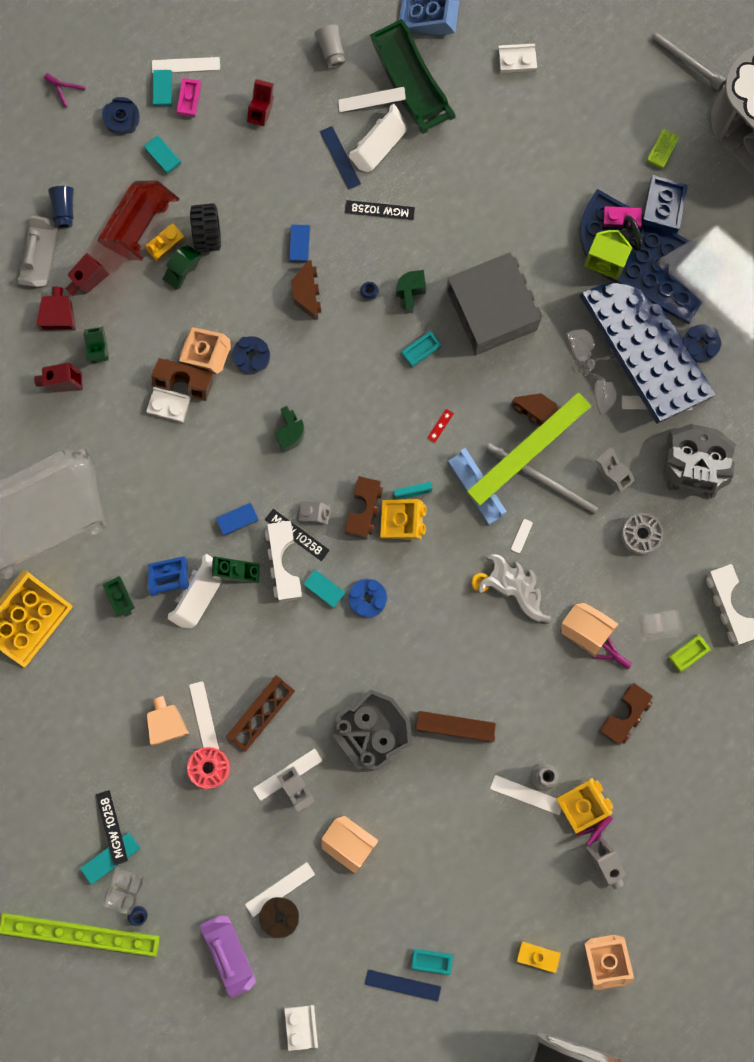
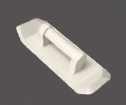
(379, 140)
(196, 598)

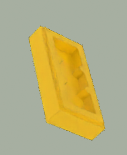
(538, 957)

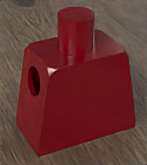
(86, 275)
(56, 312)
(60, 378)

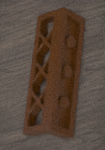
(255, 708)
(455, 726)

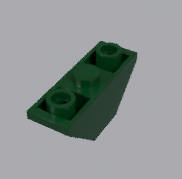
(234, 570)

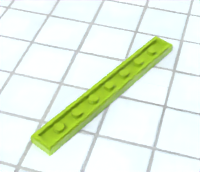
(528, 449)
(79, 934)

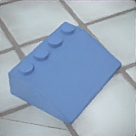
(430, 16)

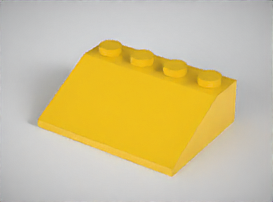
(28, 617)

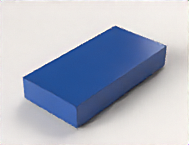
(299, 243)
(237, 519)

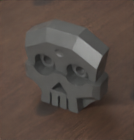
(698, 468)
(384, 721)

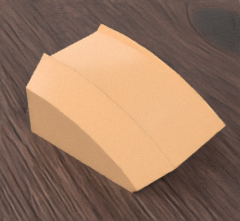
(205, 350)
(588, 628)
(348, 843)
(608, 962)

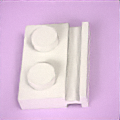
(517, 58)
(168, 404)
(301, 1027)

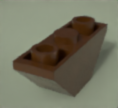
(305, 290)
(535, 406)

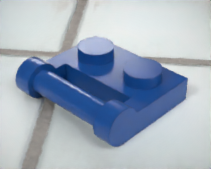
(165, 571)

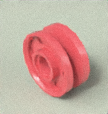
(196, 767)

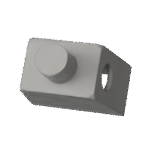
(607, 863)

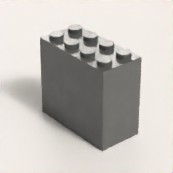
(493, 303)

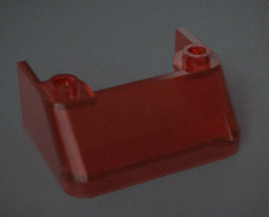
(133, 216)

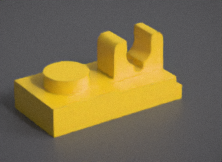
(164, 242)

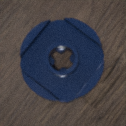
(124, 125)
(709, 335)
(245, 346)

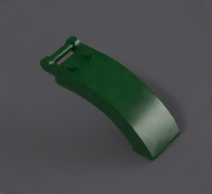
(407, 70)

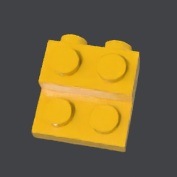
(403, 519)
(585, 805)

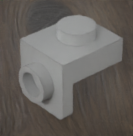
(314, 512)

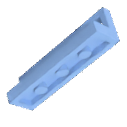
(469, 475)

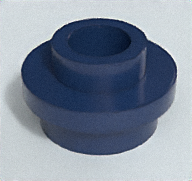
(369, 285)
(140, 920)

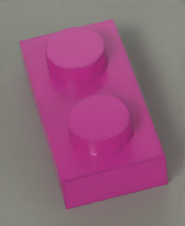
(189, 97)
(615, 215)

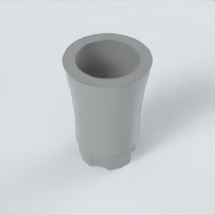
(330, 44)
(537, 776)

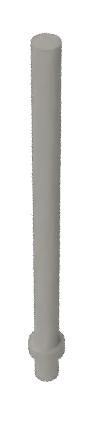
(545, 480)

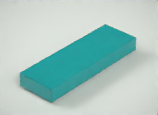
(104, 863)

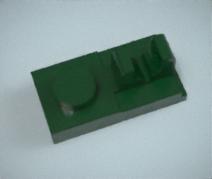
(119, 597)

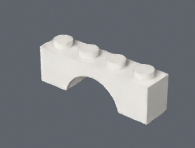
(280, 537)
(722, 583)

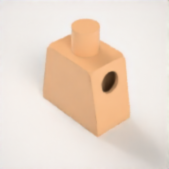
(164, 723)

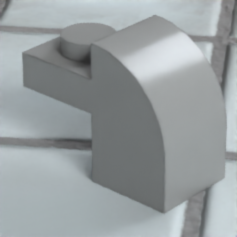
(613, 471)
(296, 789)

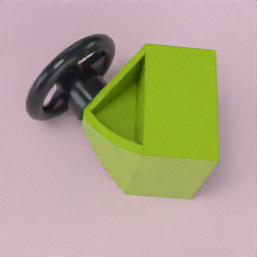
(613, 248)

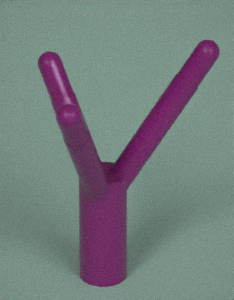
(55, 82)
(615, 656)
(598, 830)

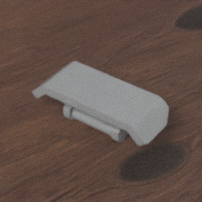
(38, 252)

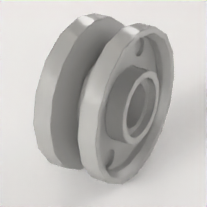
(650, 526)

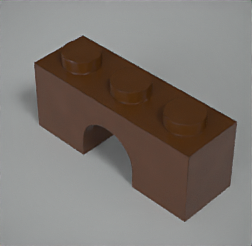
(169, 372)
(360, 524)
(637, 702)

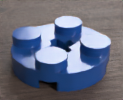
(364, 608)

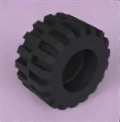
(205, 227)

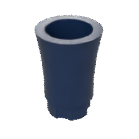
(62, 205)

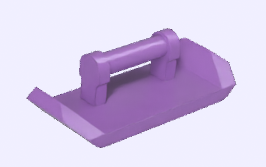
(228, 955)

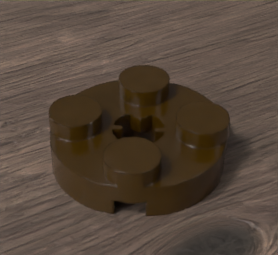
(290, 920)

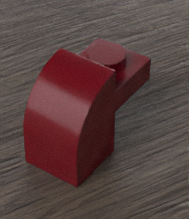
(261, 103)

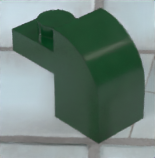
(180, 264)
(410, 284)
(96, 345)
(293, 433)

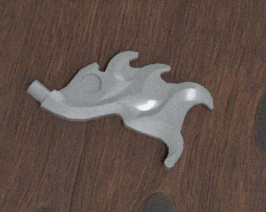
(515, 583)

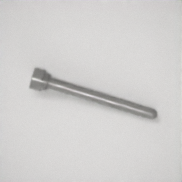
(716, 80)

